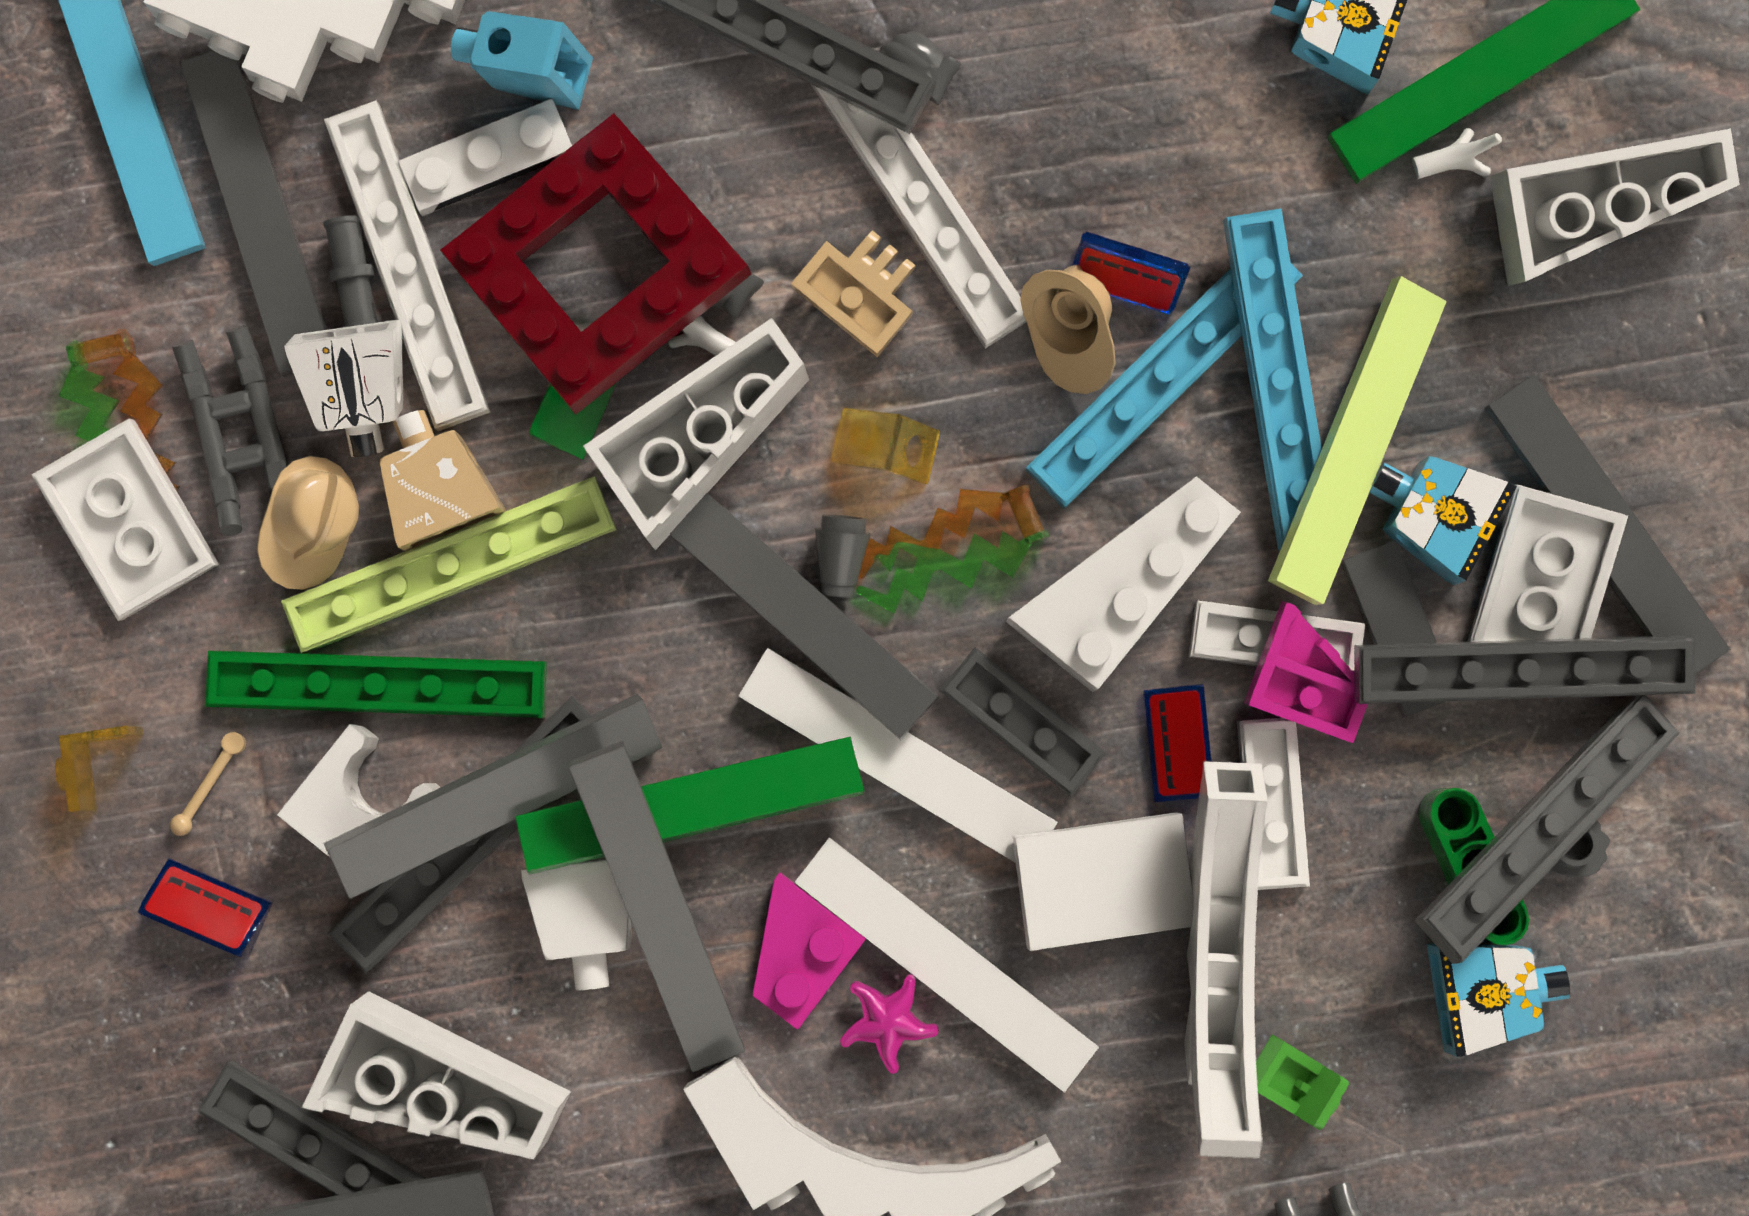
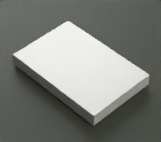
(125, 519)
(1547, 569)
(1104, 881)

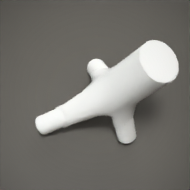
(1456, 156)
(703, 335)

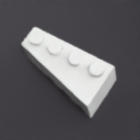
(1587, 201)
(696, 429)
(1116, 593)
(433, 1082)

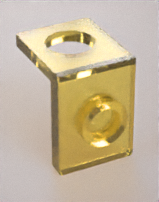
(881, 443)
(75, 767)

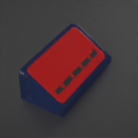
(1132, 272)
(1177, 740)
(206, 908)

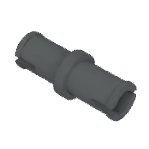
(350, 270)

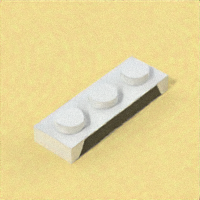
(485, 157)

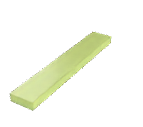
(1357, 441)
(448, 565)

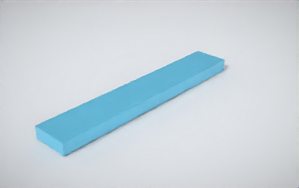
(133, 129)
(1274, 358)
(1140, 394)

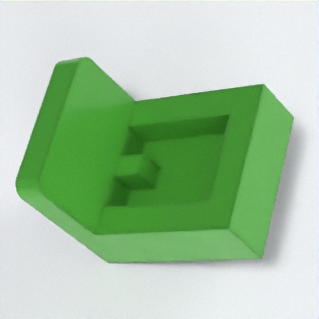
(1298, 1082)

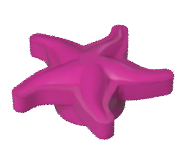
(887, 1021)

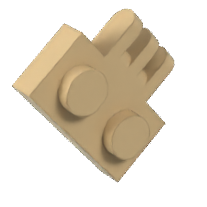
(858, 291)

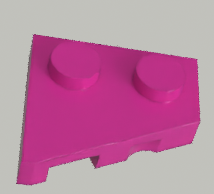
(1305, 679)
(800, 952)

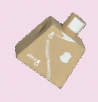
(433, 484)

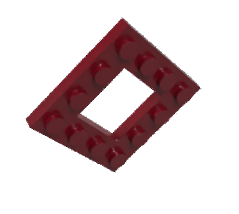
(589, 362)

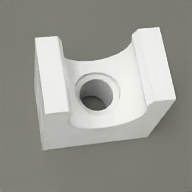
(330, 796)

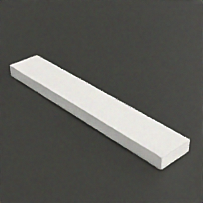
(932, 220)
(407, 266)
(903, 764)
(947, 964)

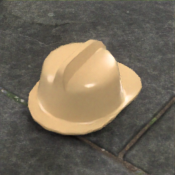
(1070, 327)
(307, 523)

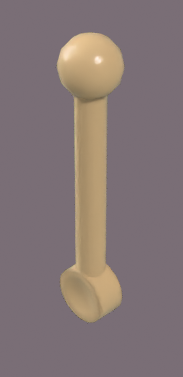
(232, 744)

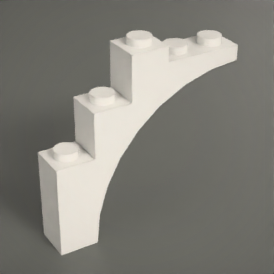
(288, 36)
(1222, 959)
(775, 1153)

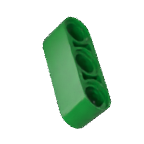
(1453, 844)

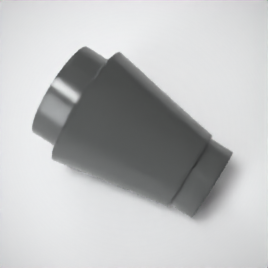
(841, 552)

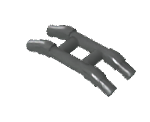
(208, 412)

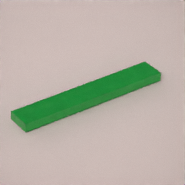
(1473, 81)
(376, 684)
(703, 802)

